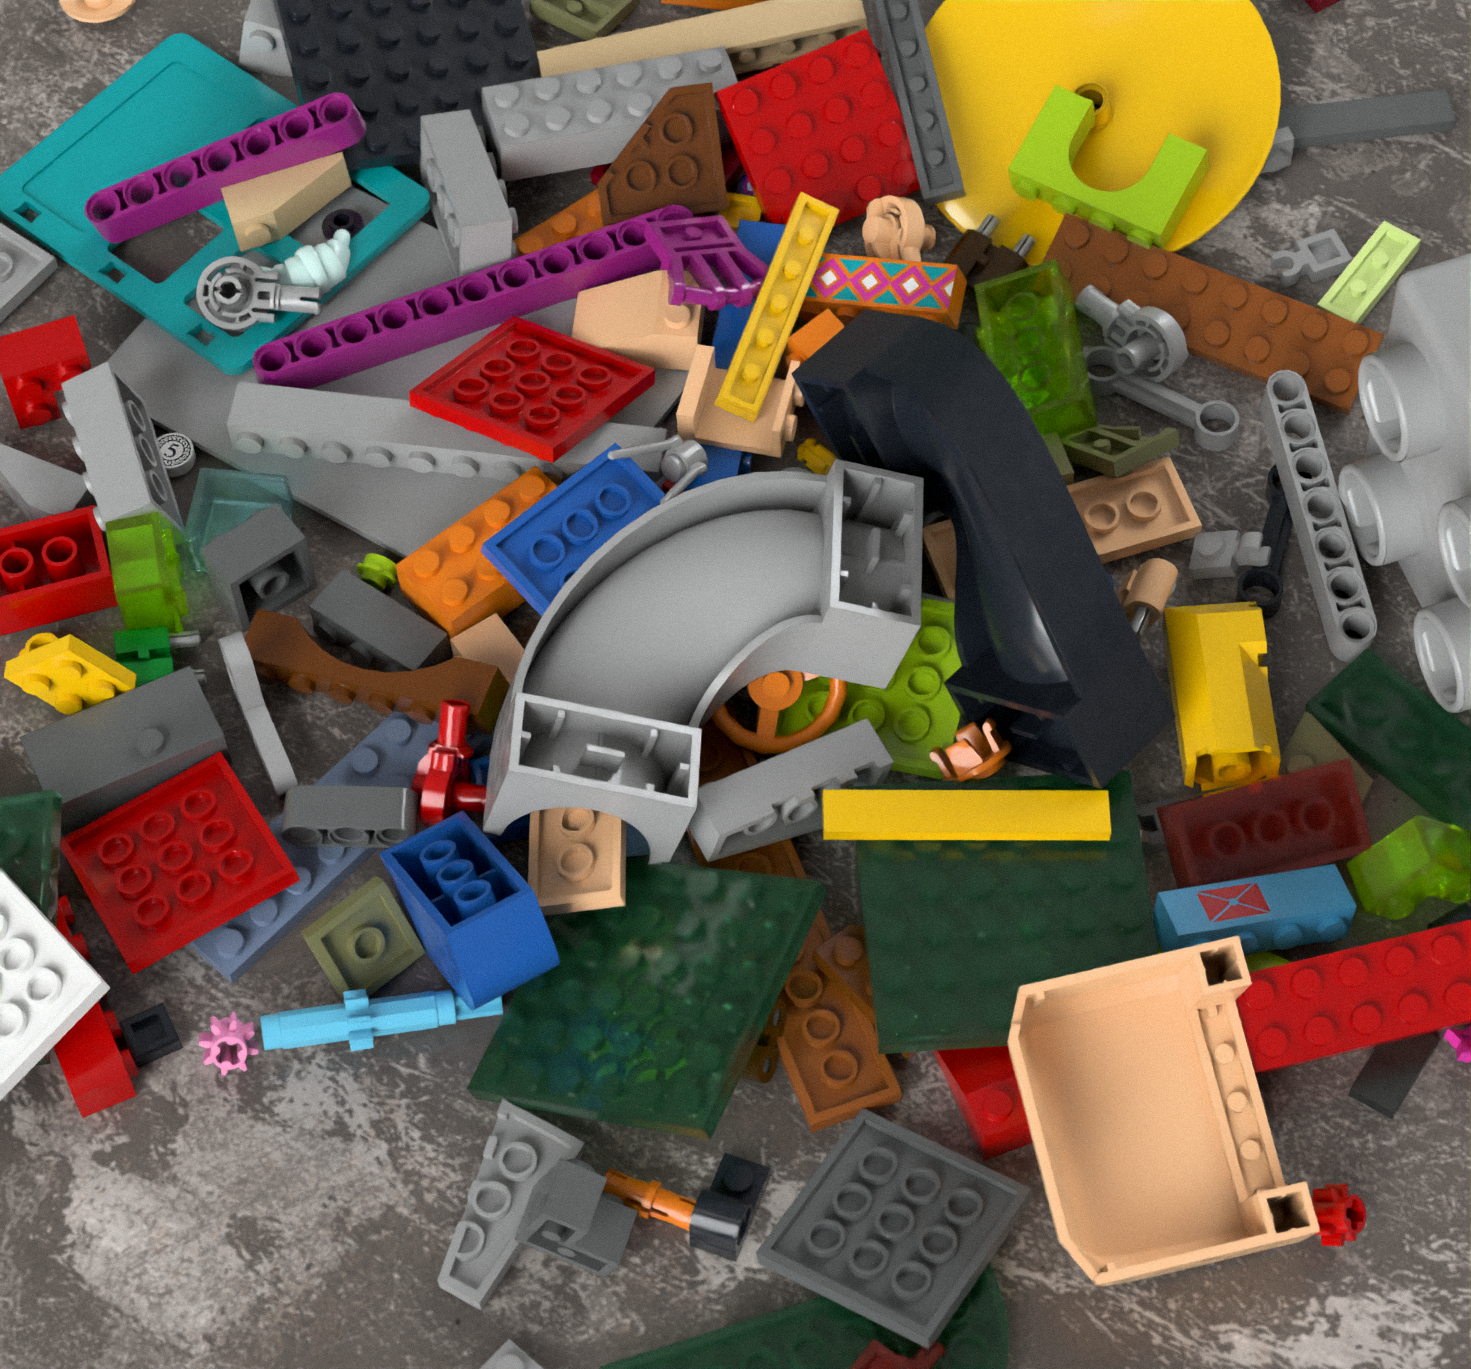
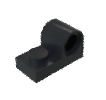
(728, 1208)

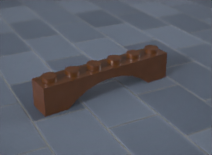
(289, 655)

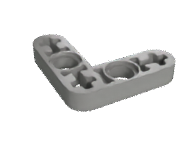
(255, 713)

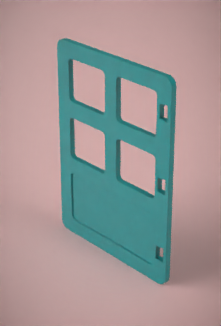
(152, 114)

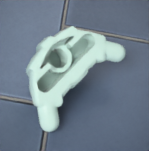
(316, 266)

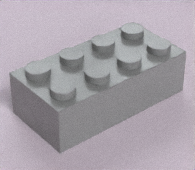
(465, 192)
(119, 449)

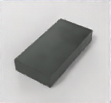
(1392, 1073)

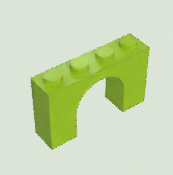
(1143, 211)

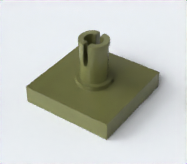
(363, 940)

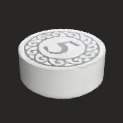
(177, 453)

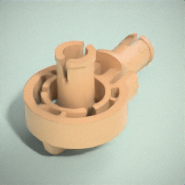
(892, 238)

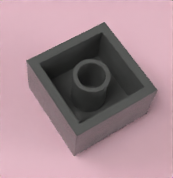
(259, 565)

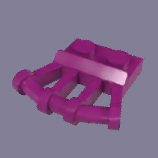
(696, 246)

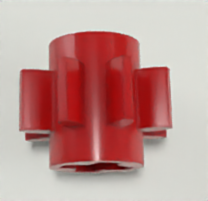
(1338, 1214)

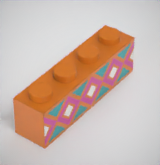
(888, 285)

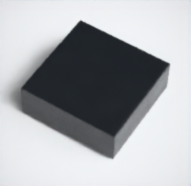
(150, 1035)

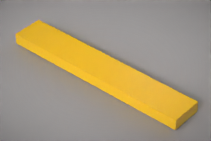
(776, 307)
(966, 815)

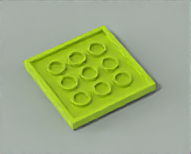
(914, 707)

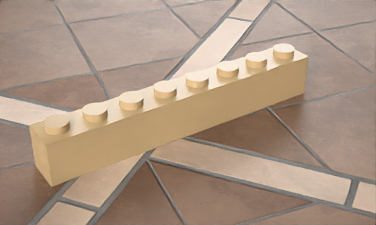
(751, 34)

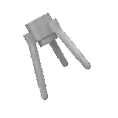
(680, 463)

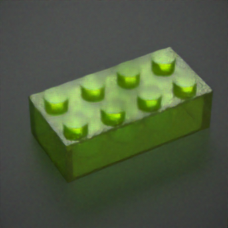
(1038, 346)

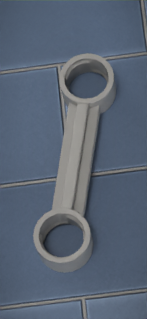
(1164, 400)

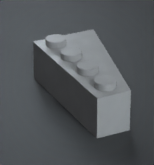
(785, 792)

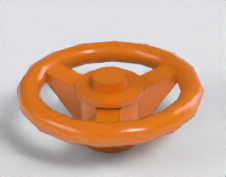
(775, 693)

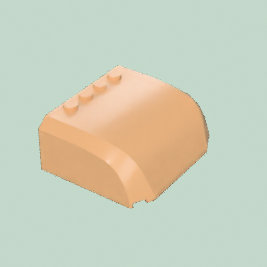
(1152, 1116)

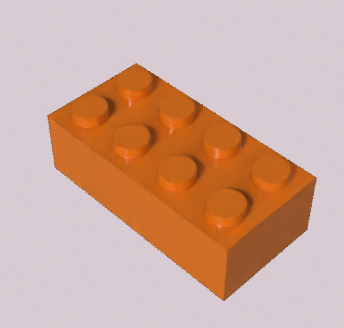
(451, 577)

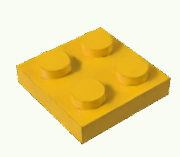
(69, 675)

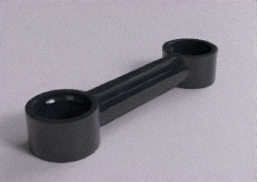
(1276, 535)

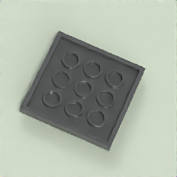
(895, 1227)

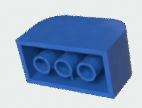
(470, 910)

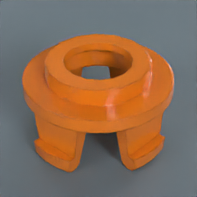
(974, 753)

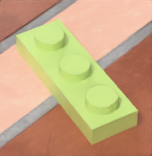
(1370, 273)

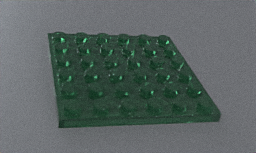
(974, 920)
(652, 999)

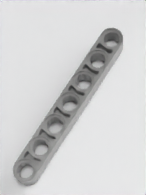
(1318, 533)

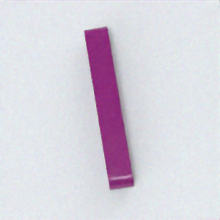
(124, 207)

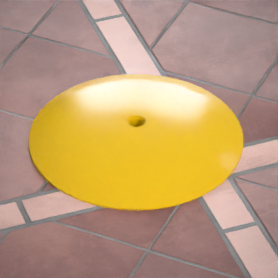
(1150, 66)

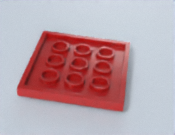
(821, 130)
(532, 388)
(178, 862)

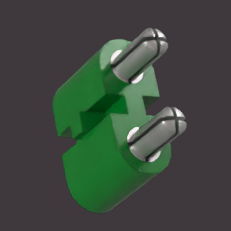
(148, 651)

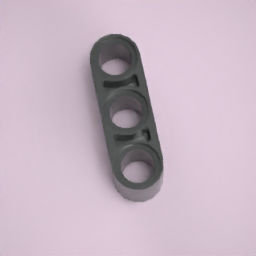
(349, 816)

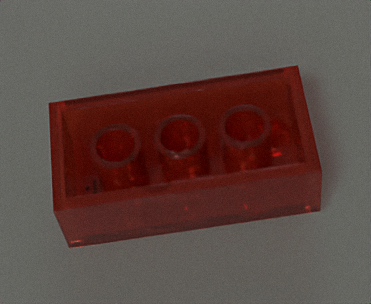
(1266, 826)

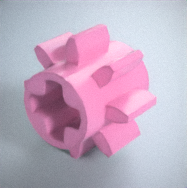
(225, 1055)

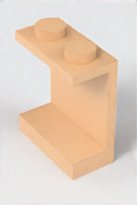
(717, 427)

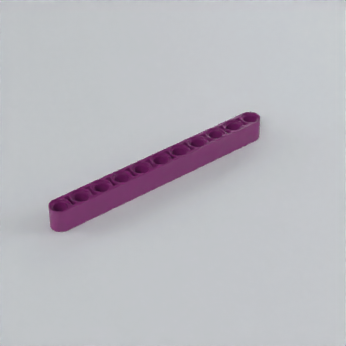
(461, 305)

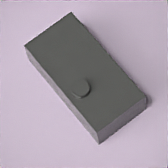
(124, 746)

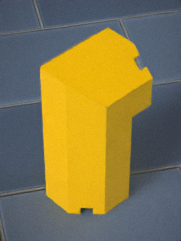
(1221, 693)

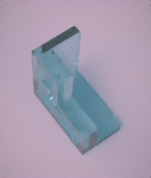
(225, 501)

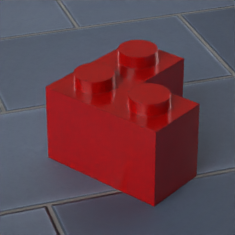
(36, 365)

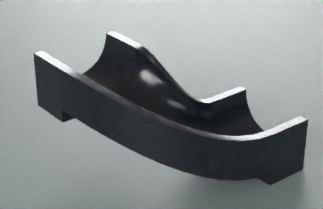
(1032, 601)

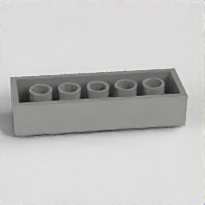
(589, 113)

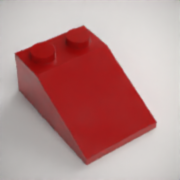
(987, 1097)

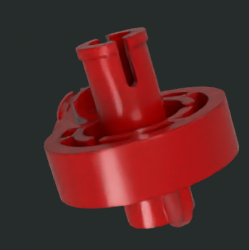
(445, 772)

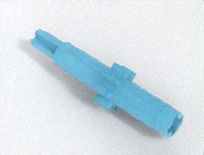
(363, 1019)

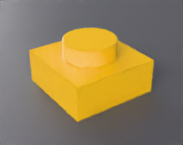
(741, 208)

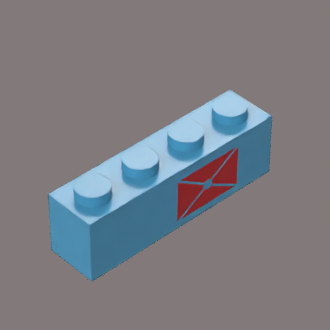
(1263, 910)

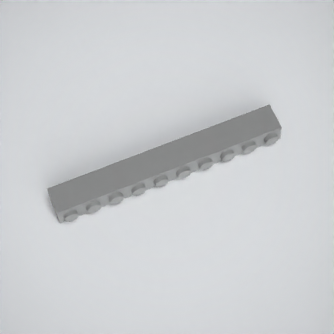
(400, 436)

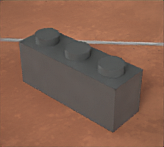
(376, 627)

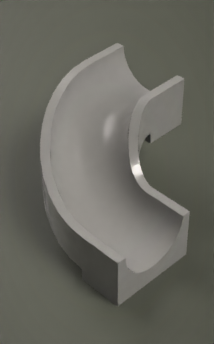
(685, 616)

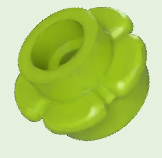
(377, 571)

